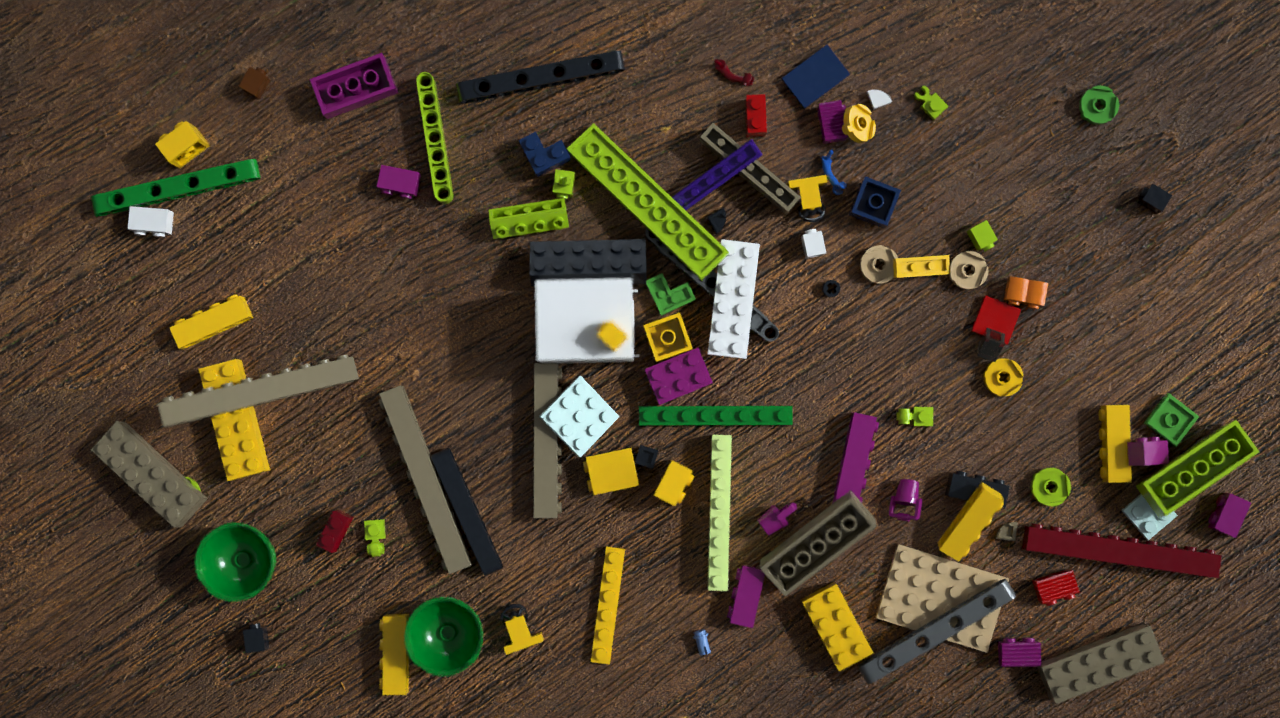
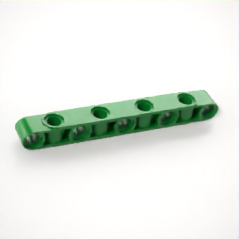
(175, 187)

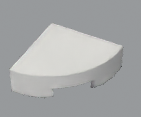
(878, 98)

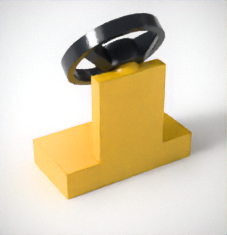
(809, 196)
(518, 629)

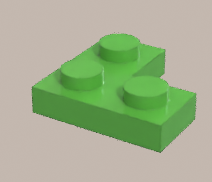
(667, 299)

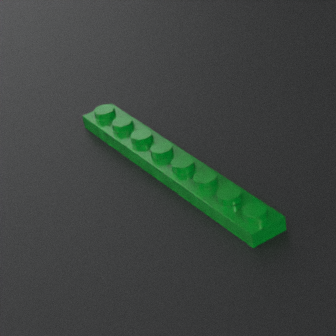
(715, 415)

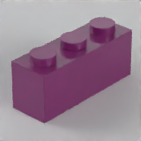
(746, 596)

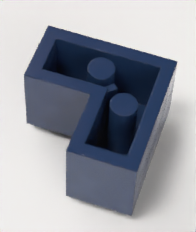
(544, 159)

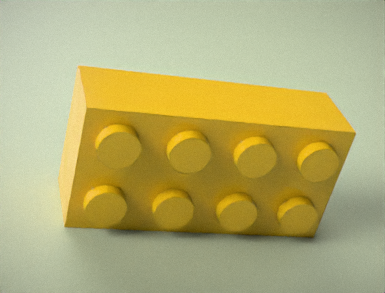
(836, 626)

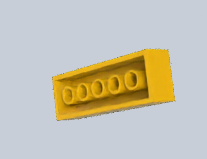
(238, 430)

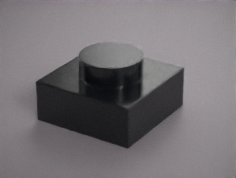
(646, 456)

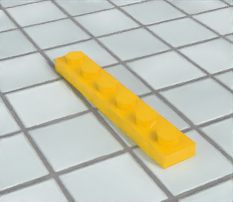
(607, 605)

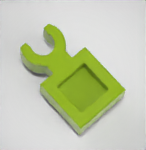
(932, 105)

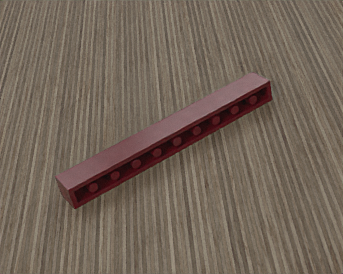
(1122, 552)

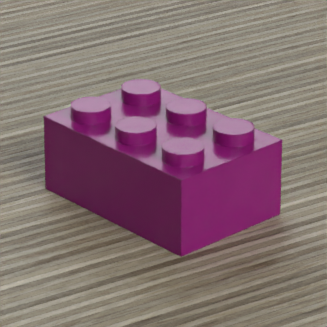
(678, 376)

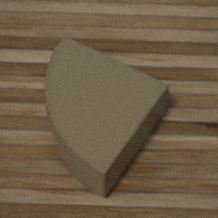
(1007, 531)

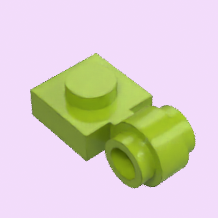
(921, 416)
(374, 531)

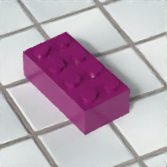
(354, 86)

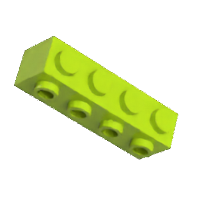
(528, 218)

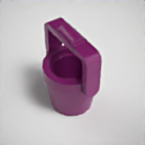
(907, 495)
(775, 519)

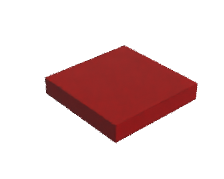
(996, 316)

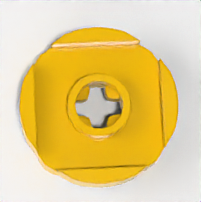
(854, 118)
(1014, 379)

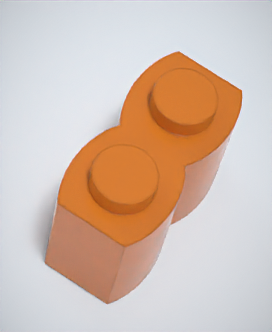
(1026, 292)

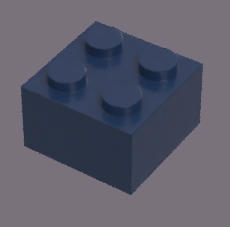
(874, 202)

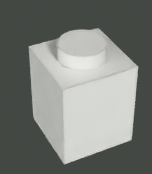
(813, 243)

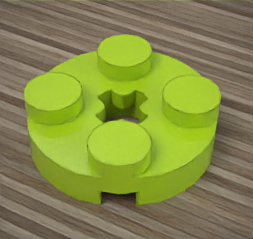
(1058, 494)

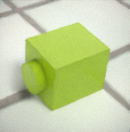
(982, 236)

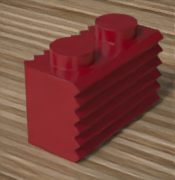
(334, 531)

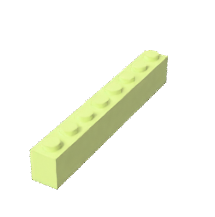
(719, 512)

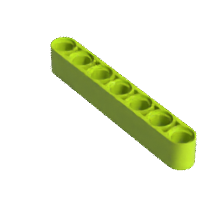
(431, 129)

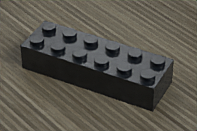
(588, 260)

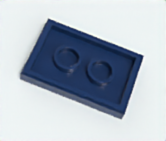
(815, 76)

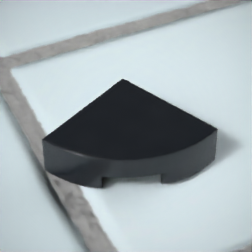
(717, 220)

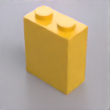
(611, 471)

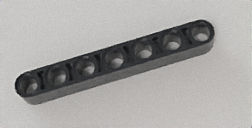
(467, 511)

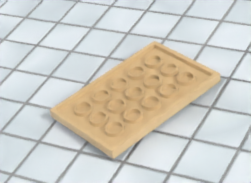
(928, 586)

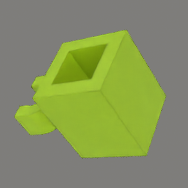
(563, 184)

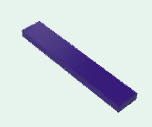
(718, 175)

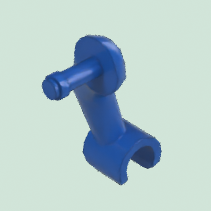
(826, 164)

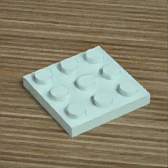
(579, 416)

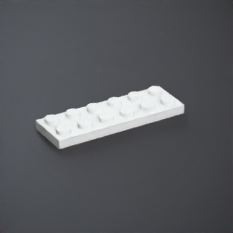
(733, 300)

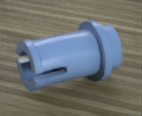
(702, 642)

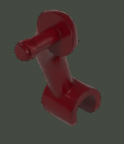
(722, 67)

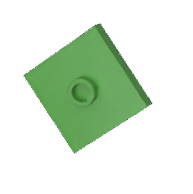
(1171, 419)

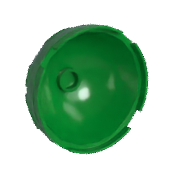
(235, 561)
(443, 636)

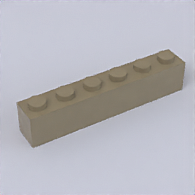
(755, 173)

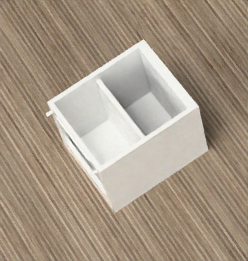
(572, 312)

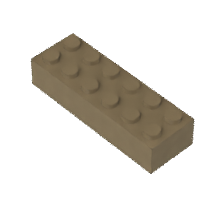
(149, 474)
(818, 543)
(1100, 663)

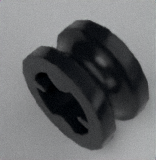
(825, 288)

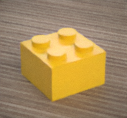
(182, 144)
(667, 337)
(673, 483)

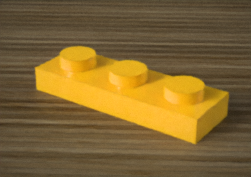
(921, 266)

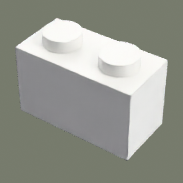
(150, 220)

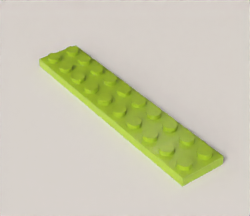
(647, 201)

